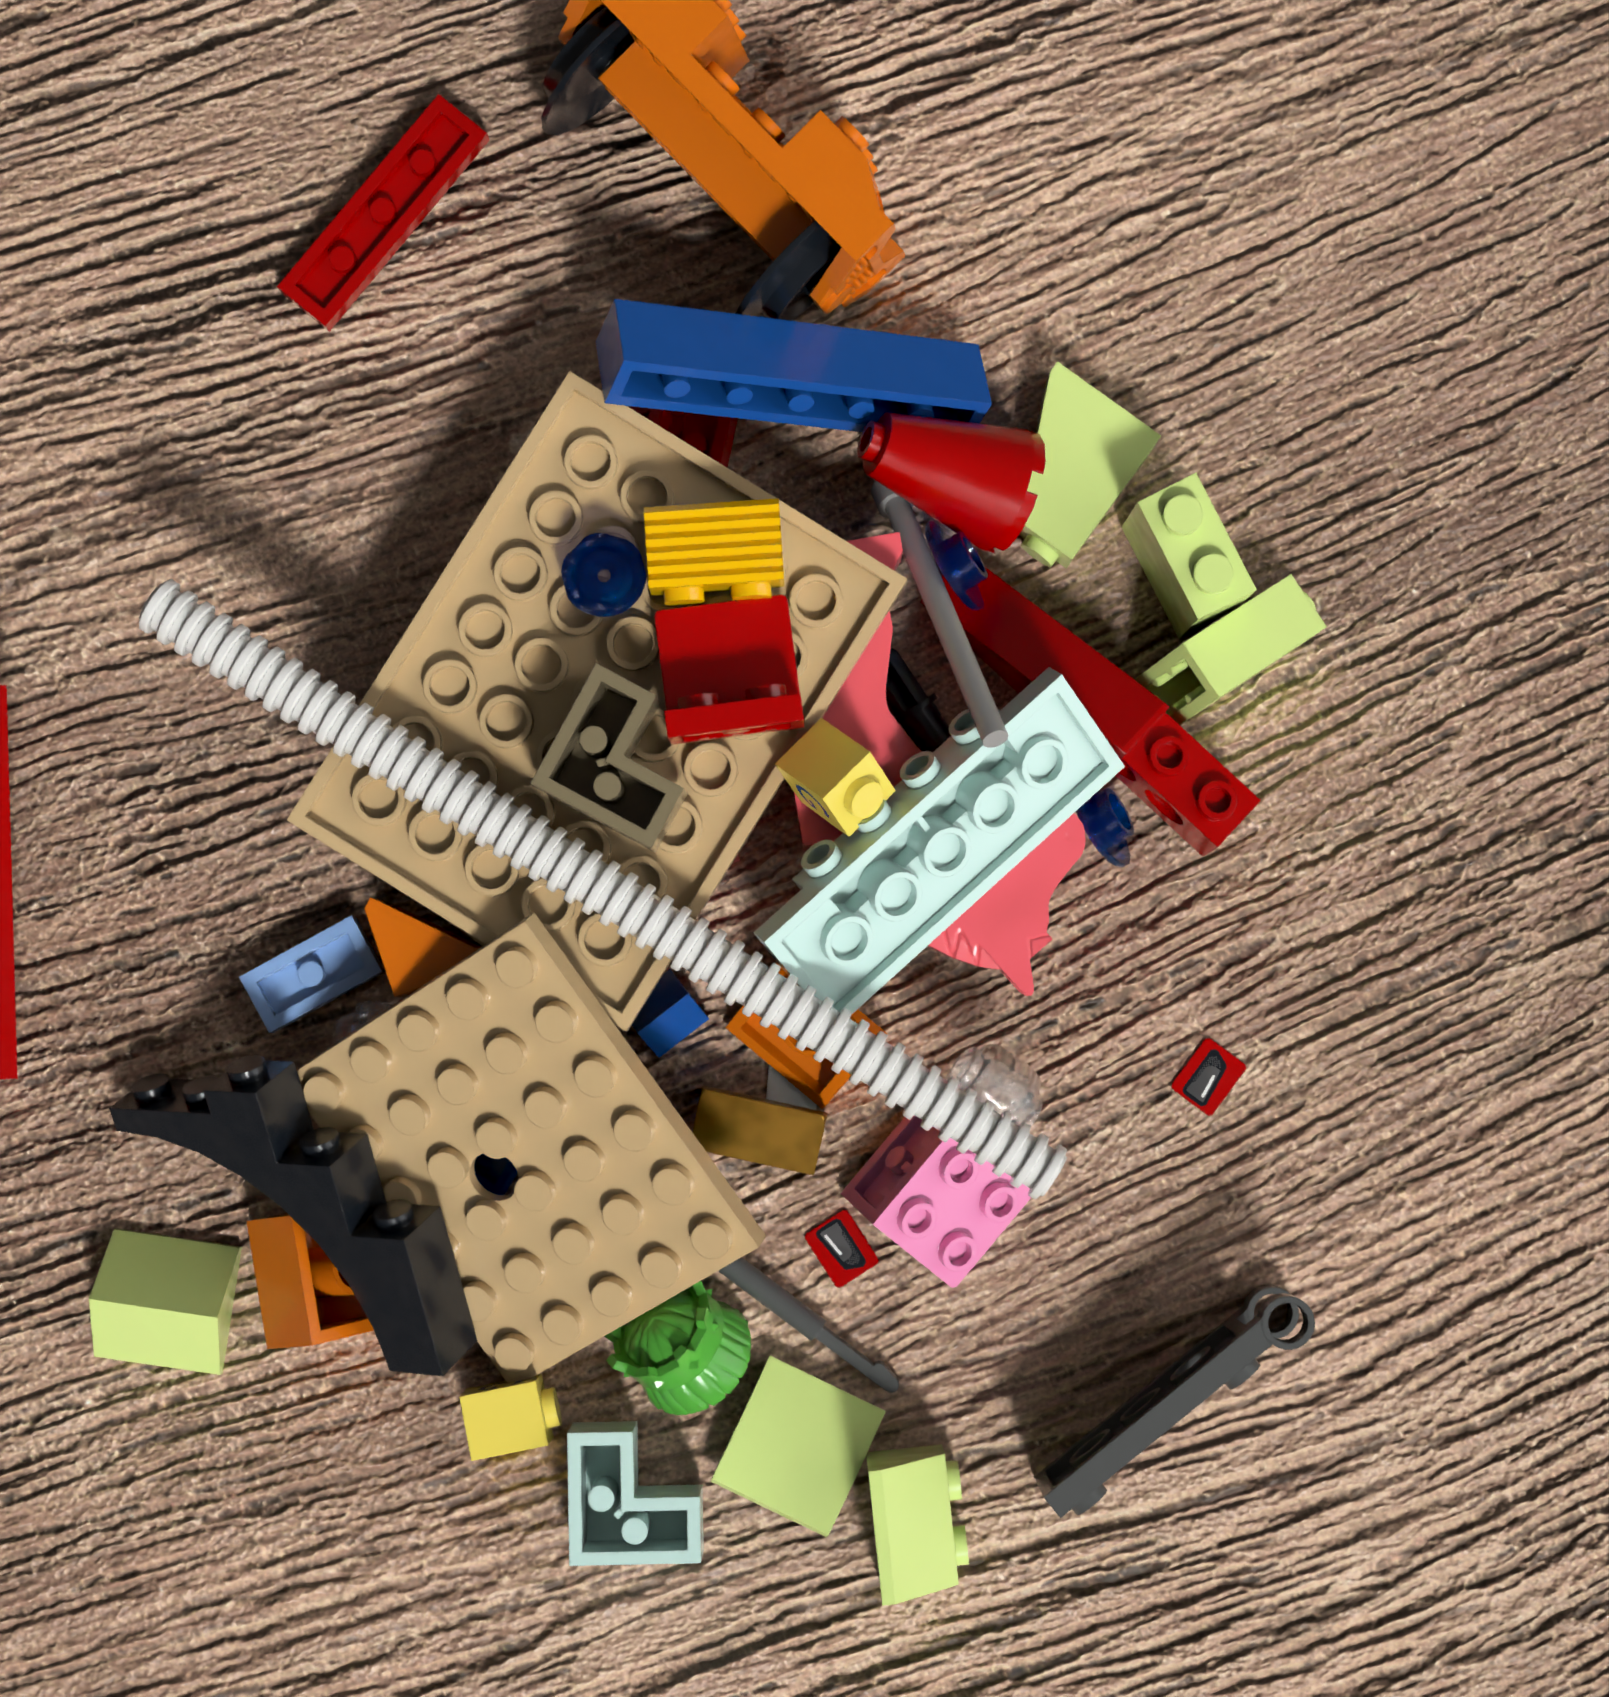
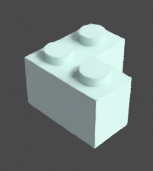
(613, 1516)

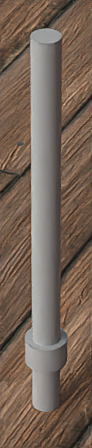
(943, 615)

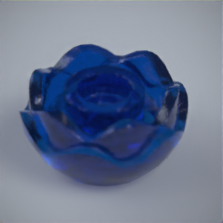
(594, 555)

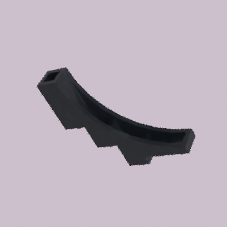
(329, 1184)

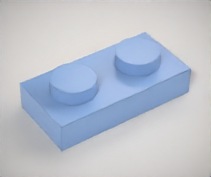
(312, 974)

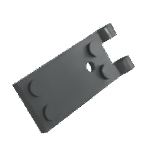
(1218, 1359)

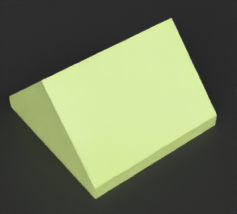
(164, 1301)

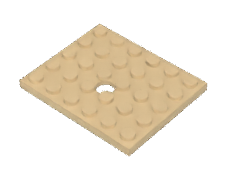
(530, 1068)

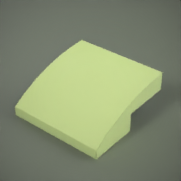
(798, 1446)

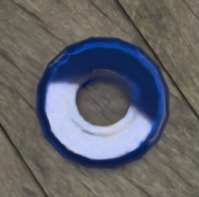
(958, 564)
(1108, 826)

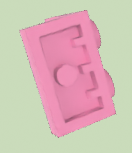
(934, 1199)

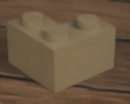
(593, 765)

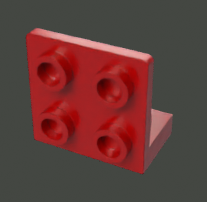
(728, 669)

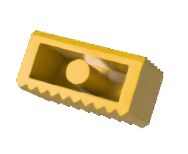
(714, 550)

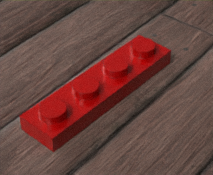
(383, 212)

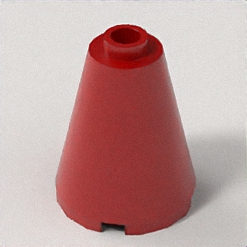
(957, 472)

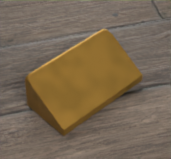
(759, 1130)

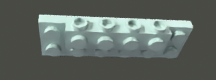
(937, 843)

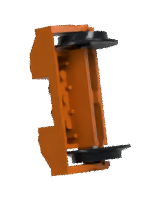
(800, 201)

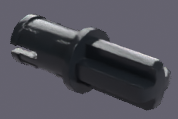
(913, 707)

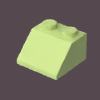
(914, 1521)

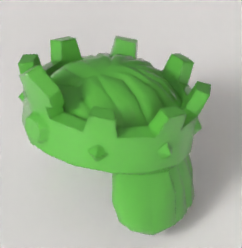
(684, 1351)

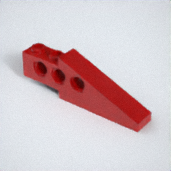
(1159, 756)

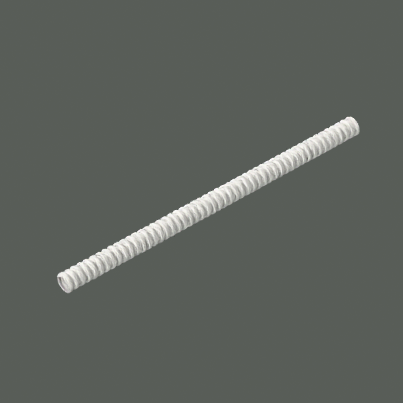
(599, 886)

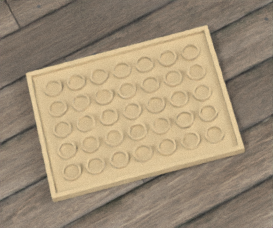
(507, 653)

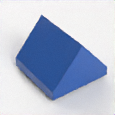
(668, 1015)

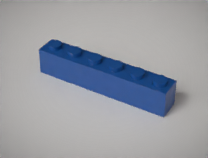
(782, 369)

